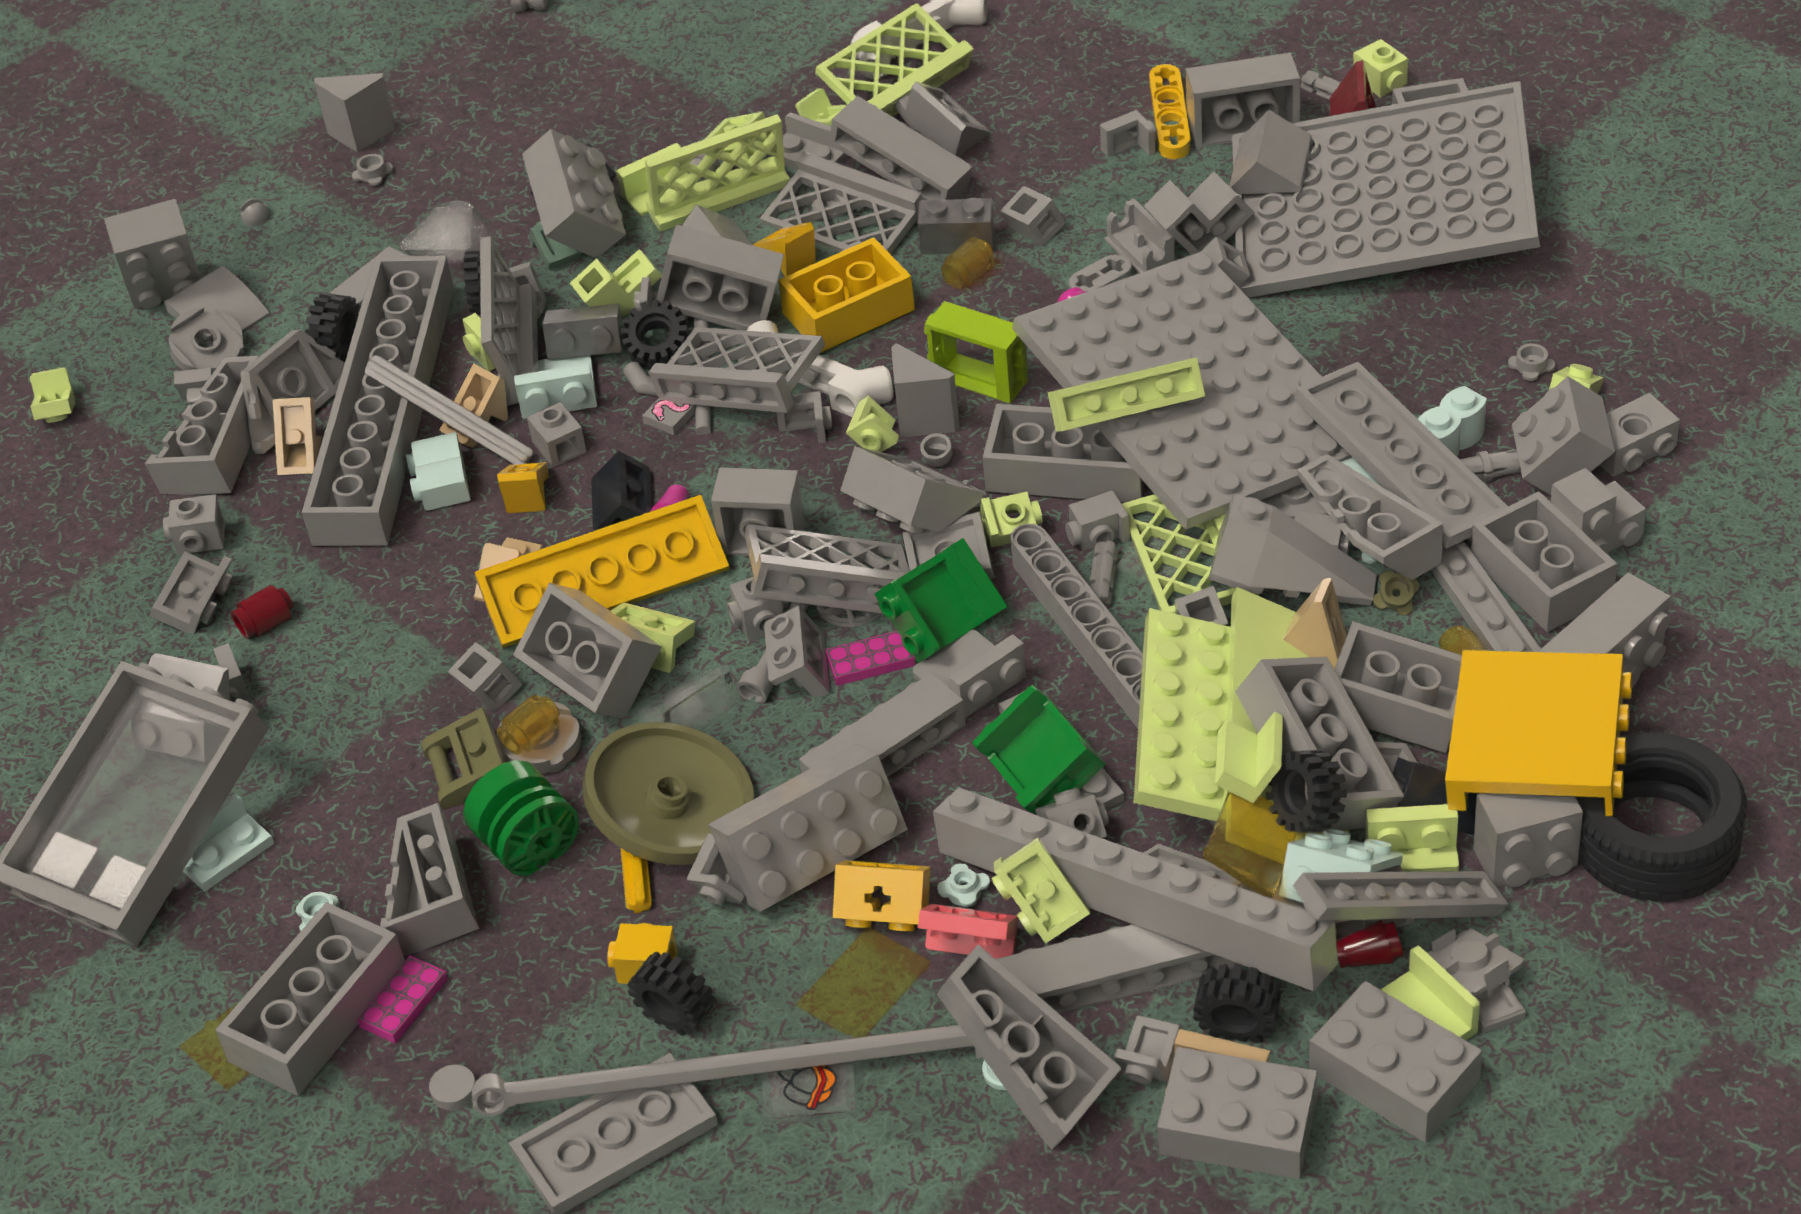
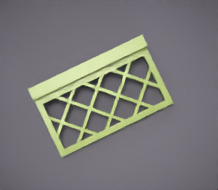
(934, 73)
(723, 186)
(1156, 581)

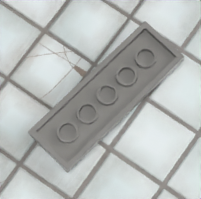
(1398, 449)

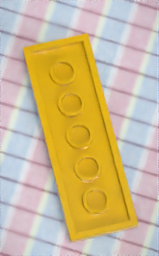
(608, 565)

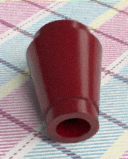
(1370, 946)

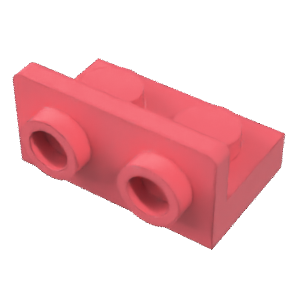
(963, 929)

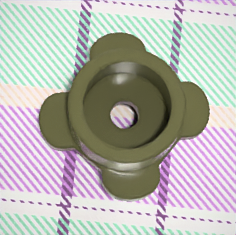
(1394, 581)

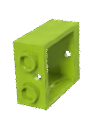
(1010, 365)

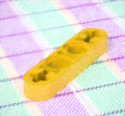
(1169, 111)

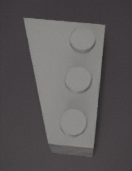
(427, 884)

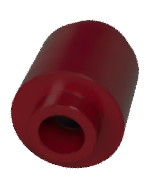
(262, 611)

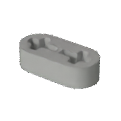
(1099, 273)

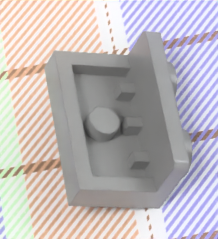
(191, 591)

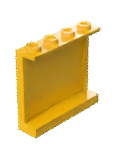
(1539, 726)

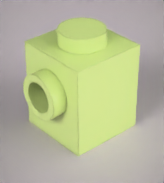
(1384, 67)

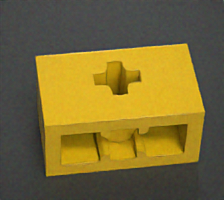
(858, 880)

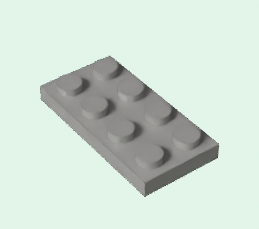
(609, 1140)

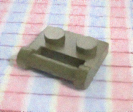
(475, 751)

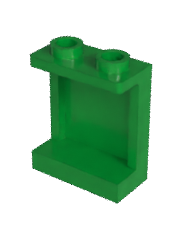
(940, 600)
(1038, 750)

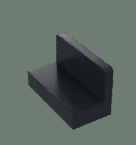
(620, 490)
(1427, 786)

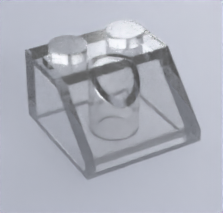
(448, 232)

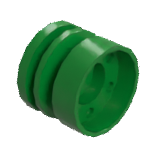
(520, 817)

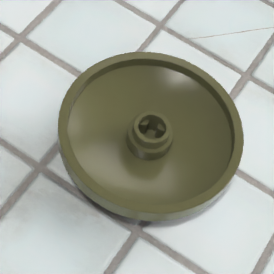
(660, 788)

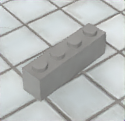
(898, 152)
(900, 727)

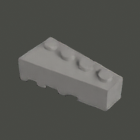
(211, 440)
(1027, 1044)

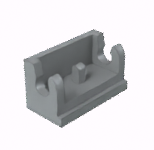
(1140, 238)

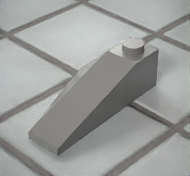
(1375, 517)
(1270, 550)

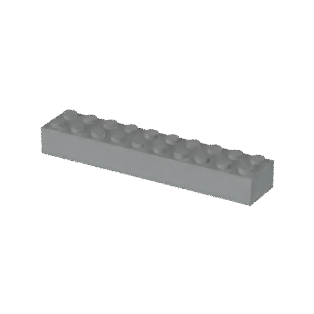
(369, 425)

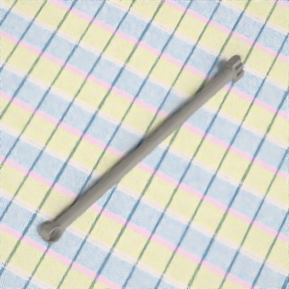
(494, 1095)

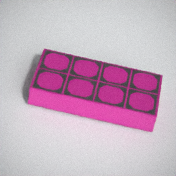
(868, 658)
(402, 999)

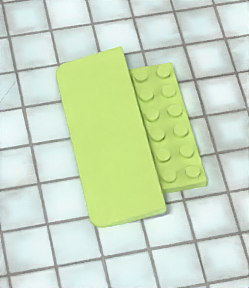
(1189, 694)

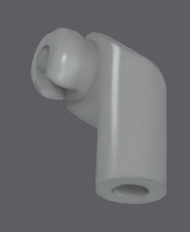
(639, 379)

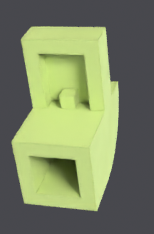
(601, 287)

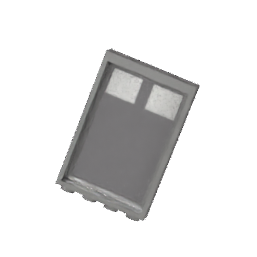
(130, 801)

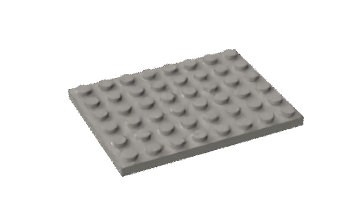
(1397, 193)
(1200, 451)

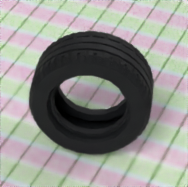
(1668, 865)

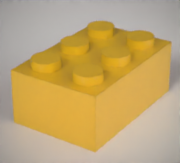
(847, 293)

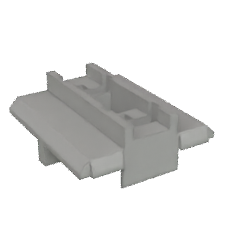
(1475, 960)

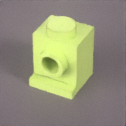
(1000, 526)

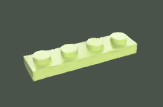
(1126, 394)

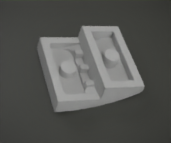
(222, 292)

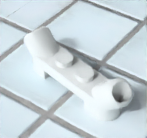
(944, 12)
(840, 382)

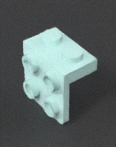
(557, 381)
(1333, 853)

